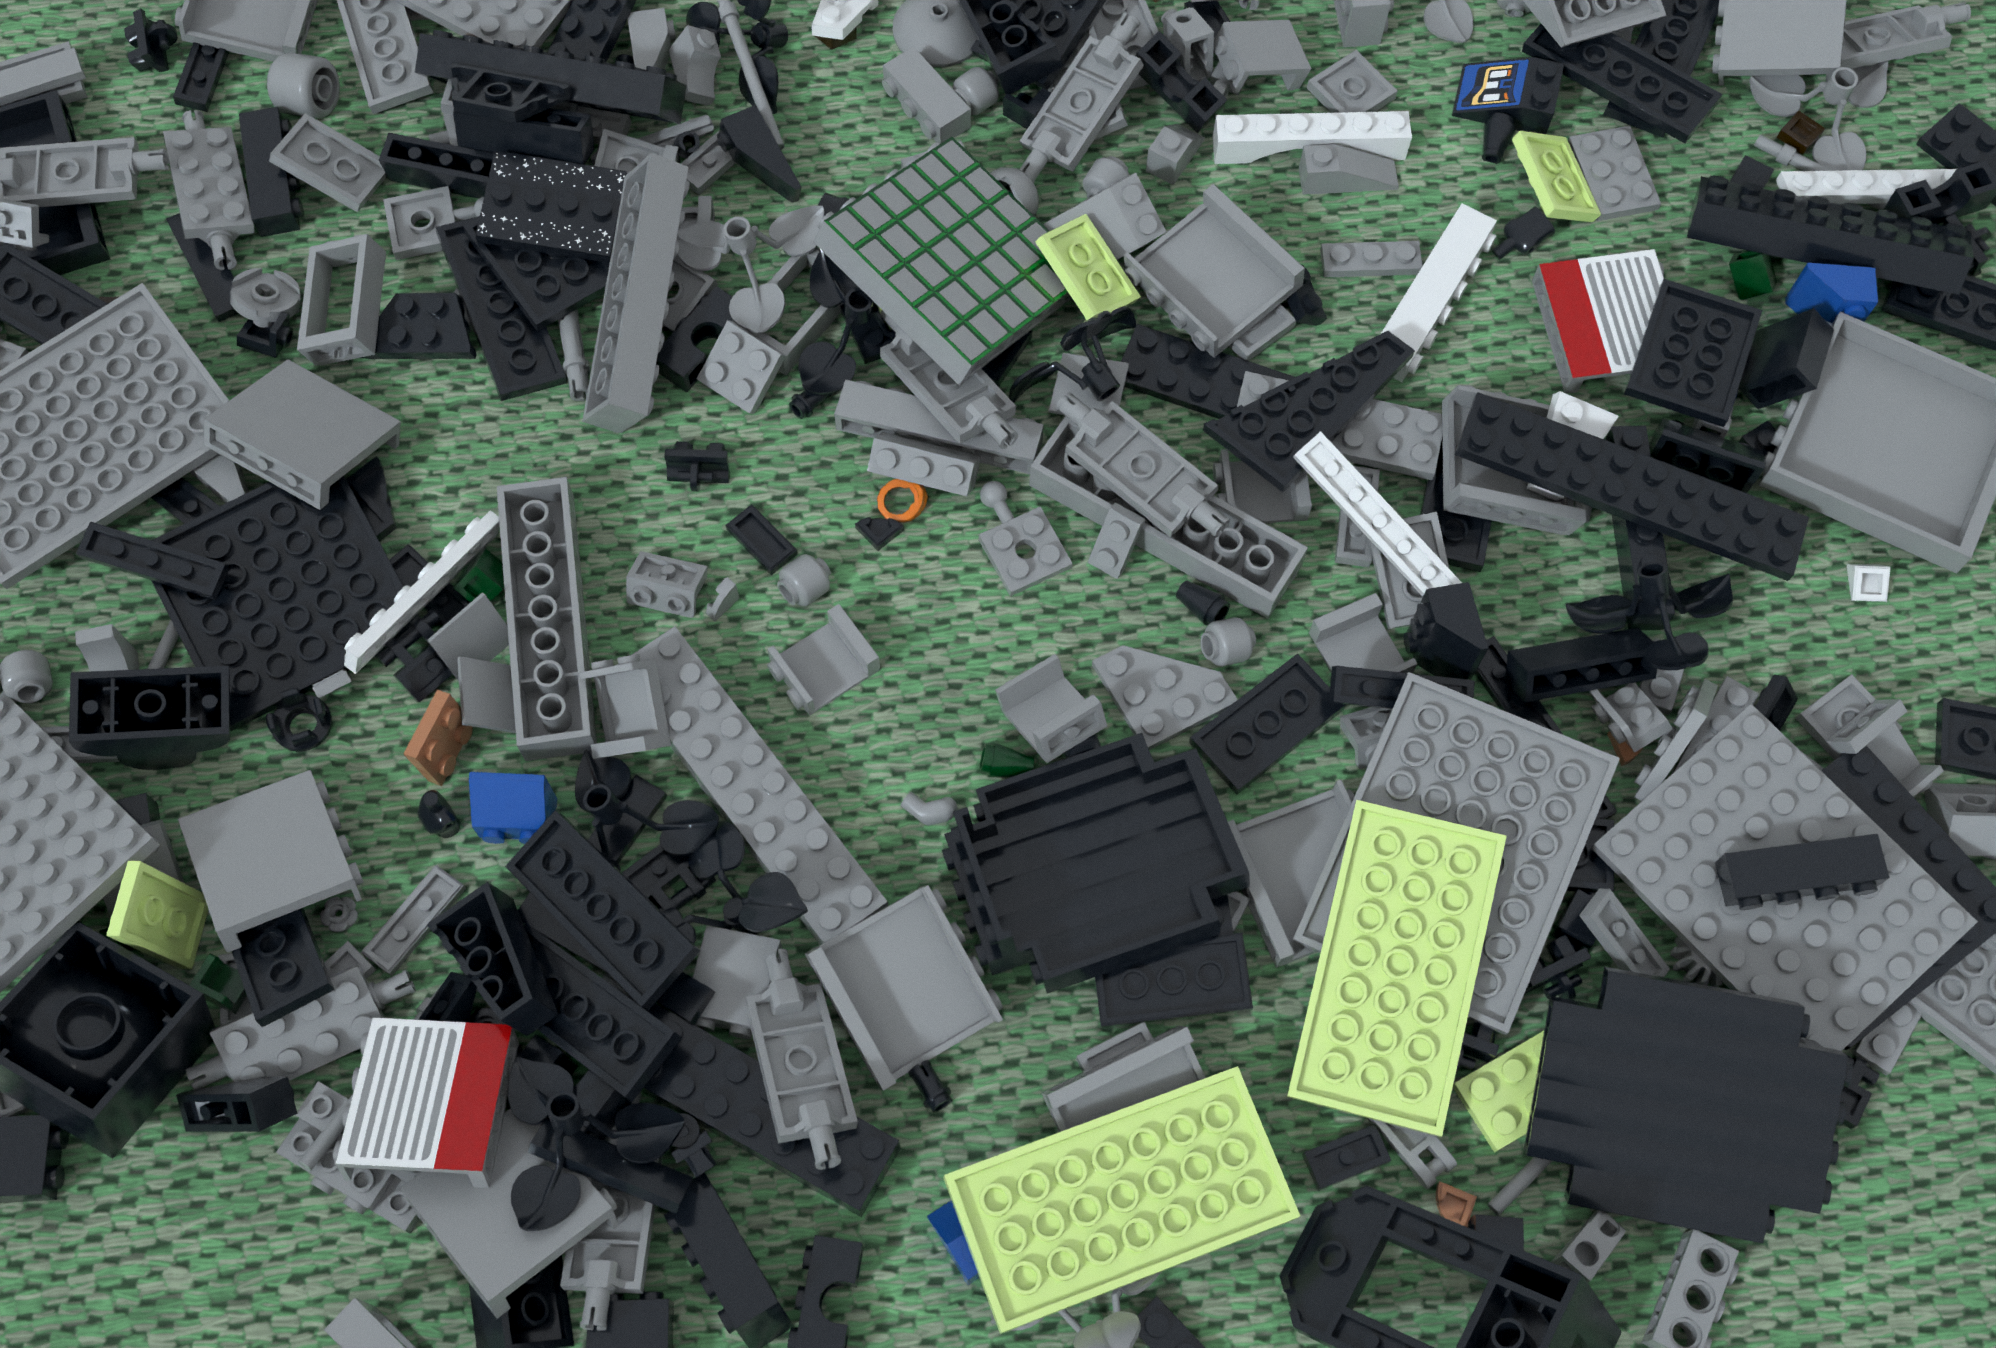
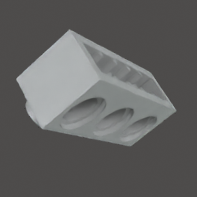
(1688, 1273)

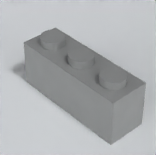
(926, 96)
(924, 463)

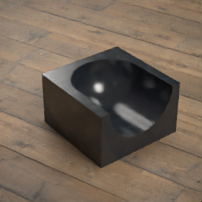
(98, 1038)

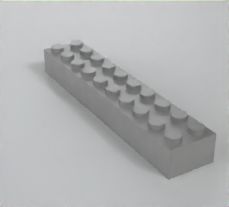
(758, 793)

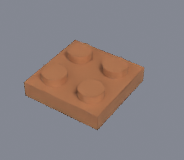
(438, 739)

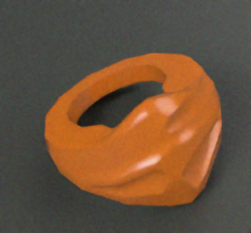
(915, 509)

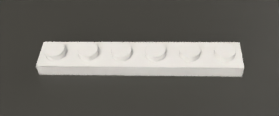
(1857, 185)
(1373, 515)
(413, 599)

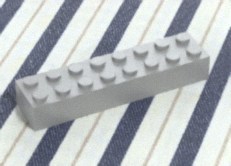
(636, 294)
(1244, 562)
(545, 619)

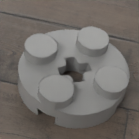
(264, 311)

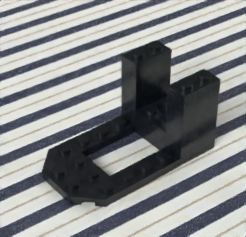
(1522, 1306)

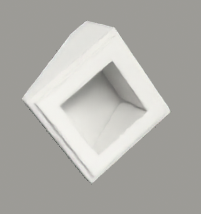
(1868, 582)

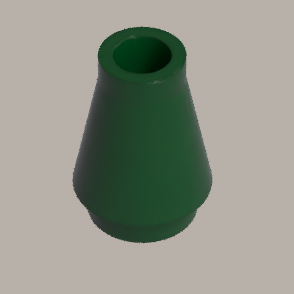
(1004, 761)

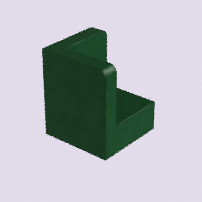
(1752, 274)
(481, 575)
(220, 984)

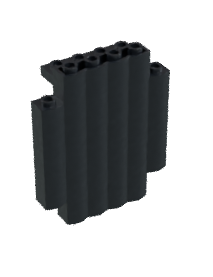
(1094, 863)
(1687, 1104)

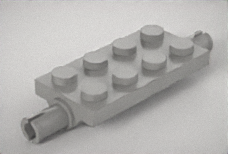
(1899, 33)
(1082, 100)
(76, 171)
(209, 186)
(962, 408)
(1140, 467)
(304, 1037)
(800, 1061)
(611, 1258)

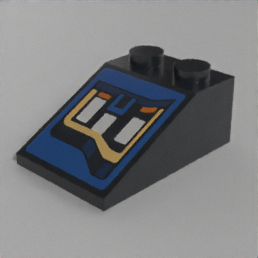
(1515, 87)

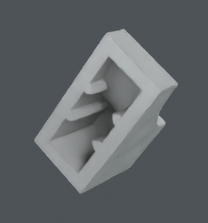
(695, 62)
(106, 649)

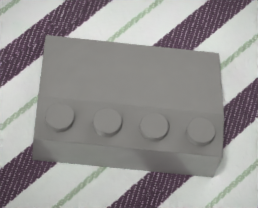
(1586, 19)

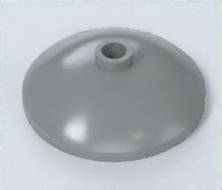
(935, 30)

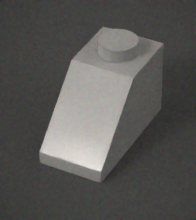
(1172, 152)

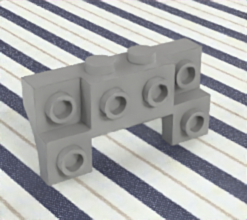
(368, 1188)

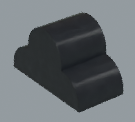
(150, 714)

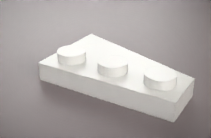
(839, 17)
(1580, 416)

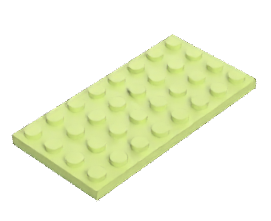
(1397, 968)
(1119, 1198)

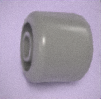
(303, 85)

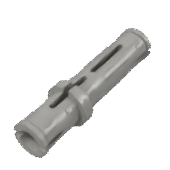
(575, 363)

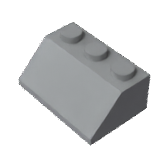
(1966, 815)

